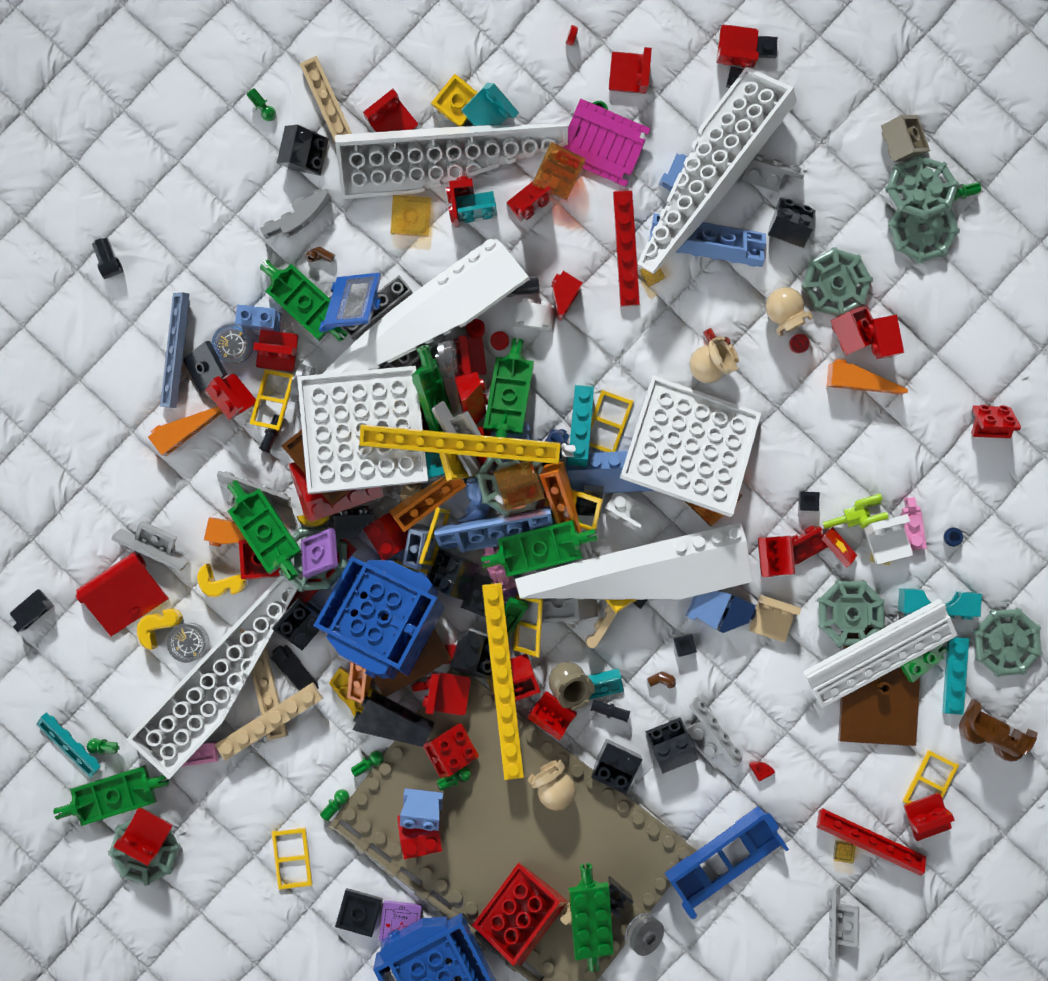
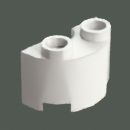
(534, 315)

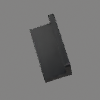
(30, 610)

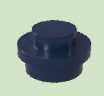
(953, 537)

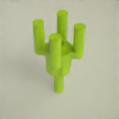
(859, 514)

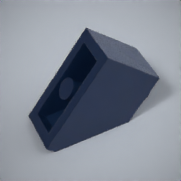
(737, 614)

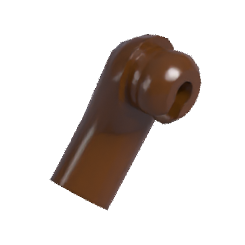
(319, 253)
(662, 677)

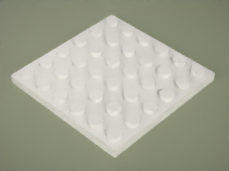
(331, 422)
(691, 446)

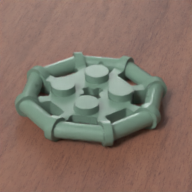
(924, 177)
(923, 239)
(826, 279)
(488, 498)
(325, 583)
(843, 605)
(1018, 645)
(145, 878)

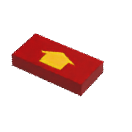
(839, 547)

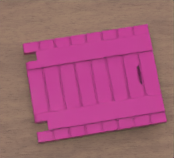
(606, 141)

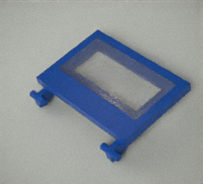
(352, 301)

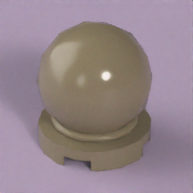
(570, 685)

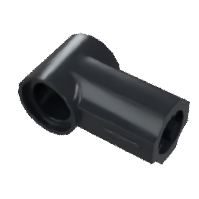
(108, 263)
(529, 287)

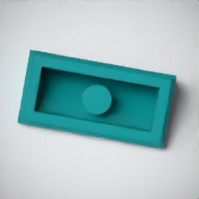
(606, 683)

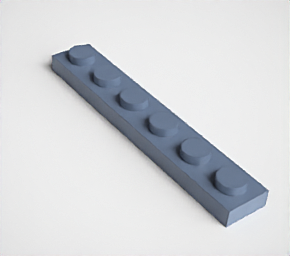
(174, 350)

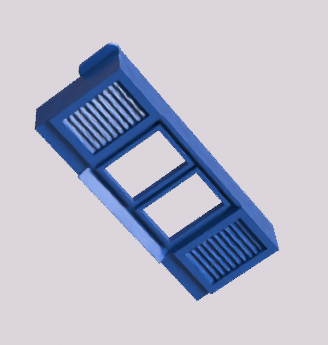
(759, 836)

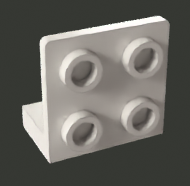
(626, 508)
(889, 539)

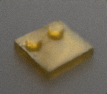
(410, 215)

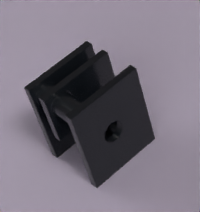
(616, 903)

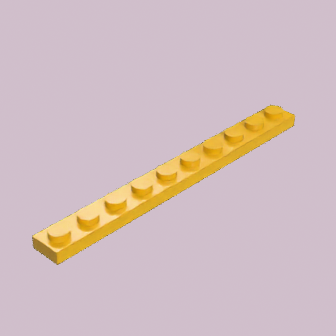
(459, 444)
(503, 681)

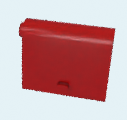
(119, 591)

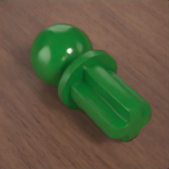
(267, 112)
(966, 190)
(102, 746)
(375, 758)
(462, 775)
(340, 797)

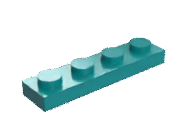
(955, 676)
(68, 745)

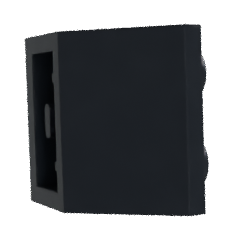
(302, 150)
(792, 222)
(352, 522)
(453, 574)
(298, 623)
(472, 655)
(671, 745)
(616, 766)

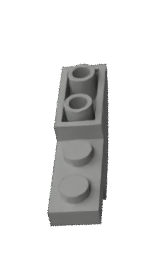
(305, 212)

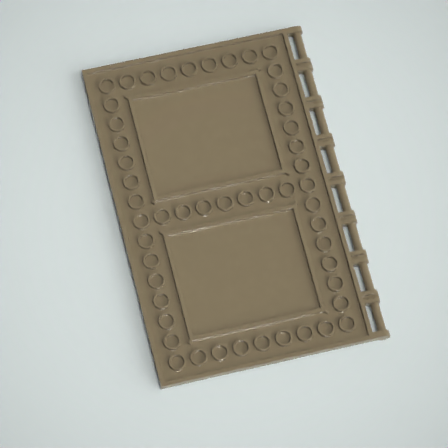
(501, 822)

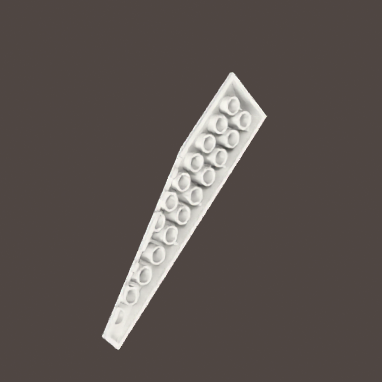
(426, 158)
(718, 158)
(436, 308)
(655, 571)
(211, 687)

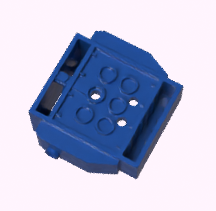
(367, 639)
(422, 948)

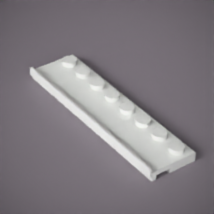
(880, 653)

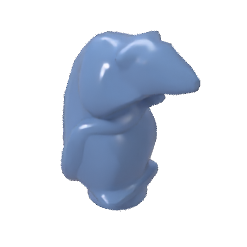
(476, 508)

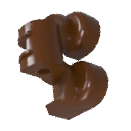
(980, 728)

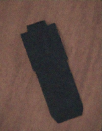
(292, 667)

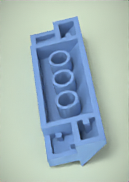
(723, 243)
(602, 470)
(484, 532)

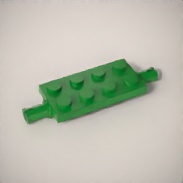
(300, 299)
(430, 387)
(509, 392)
(264, 530)
(539, 548)
(112, 795)
(590, 919)

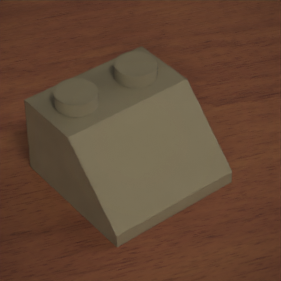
(904, 137)

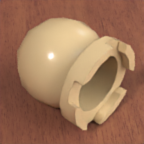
(786, 308)
(713, 361)
(555, 788)

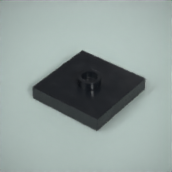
(204, 365)
(358, 912)

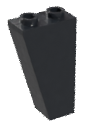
(391, 721)

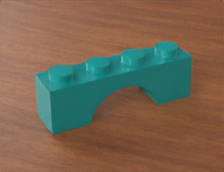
(581, 424)
(962, 604)

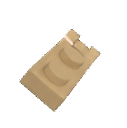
(601, 626)

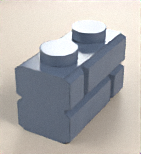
(414, 546)

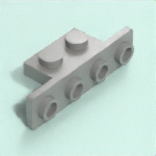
(769, 173)
(460, 424)
(249, 487)
(152, 543)
(710, 736)
(844, 925)

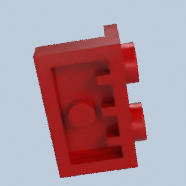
(808, 544)

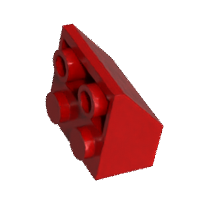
(524, 678)

